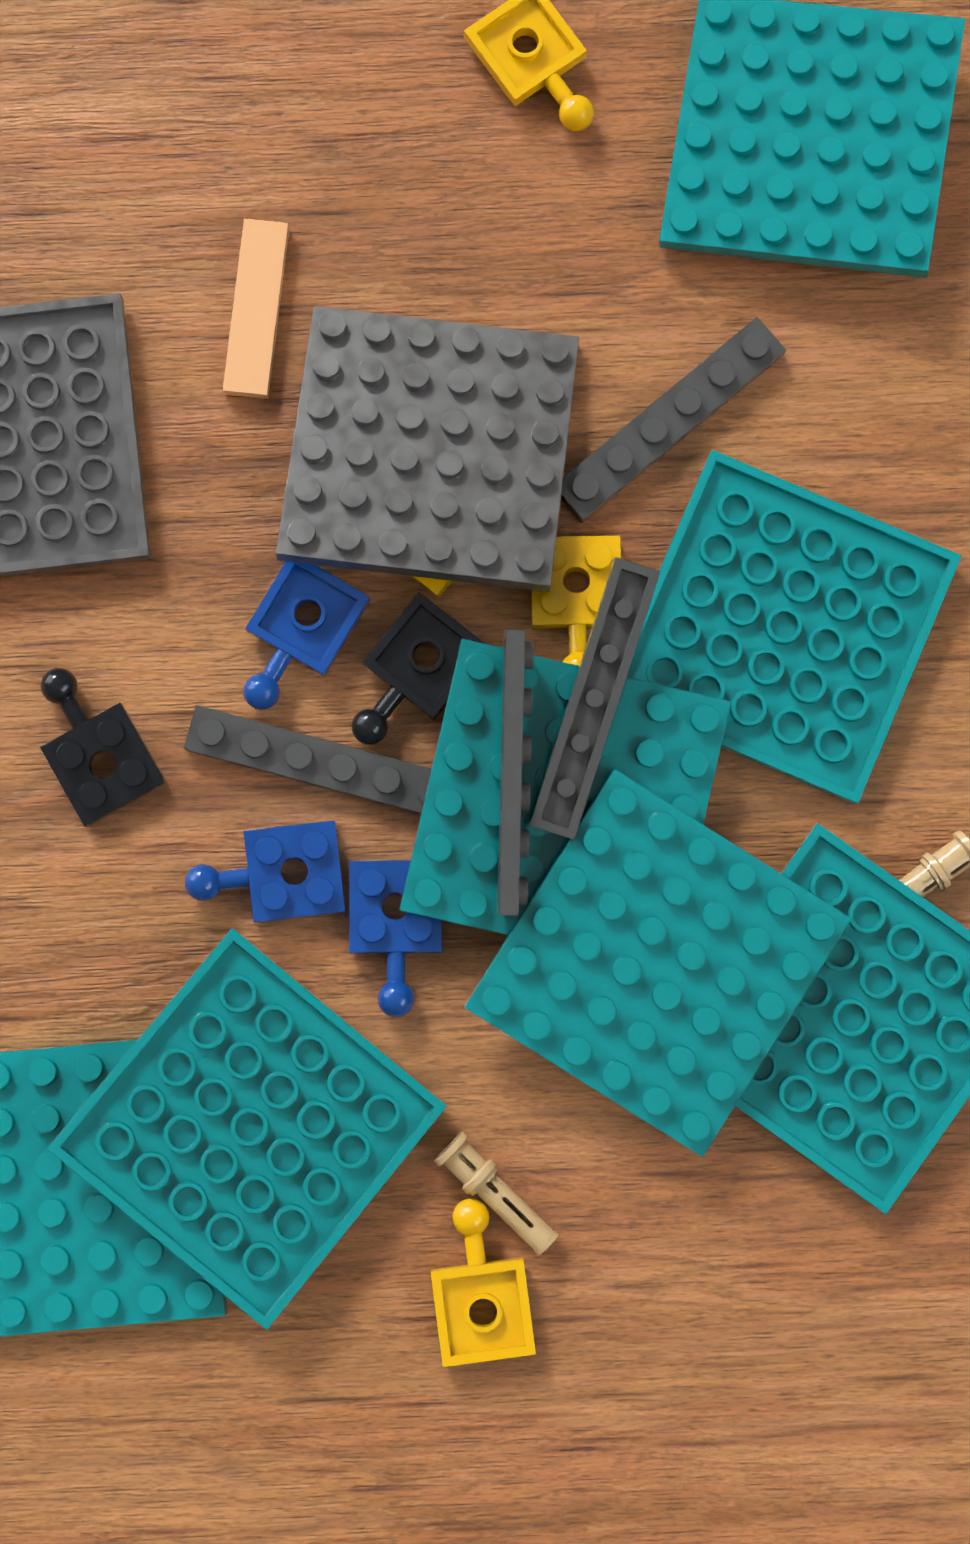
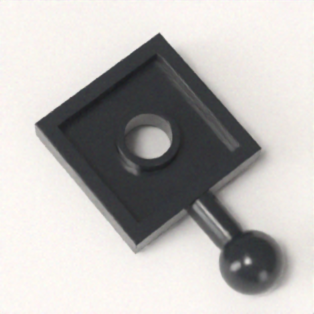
(393, 663)
(74, 751)

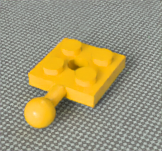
(526, 73)
(572, 610)
(460, 1286)

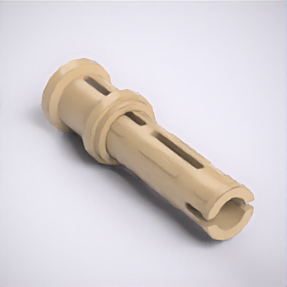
(941, 867)
(474, 1179)

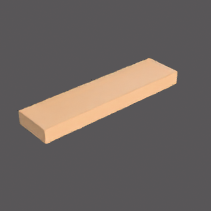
(256, 309)

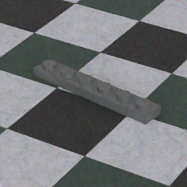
(670, 419)
(594, 698)
(308, 759)
(513, 792)

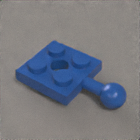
(310, 645)
(266, 854)
(376, 934)

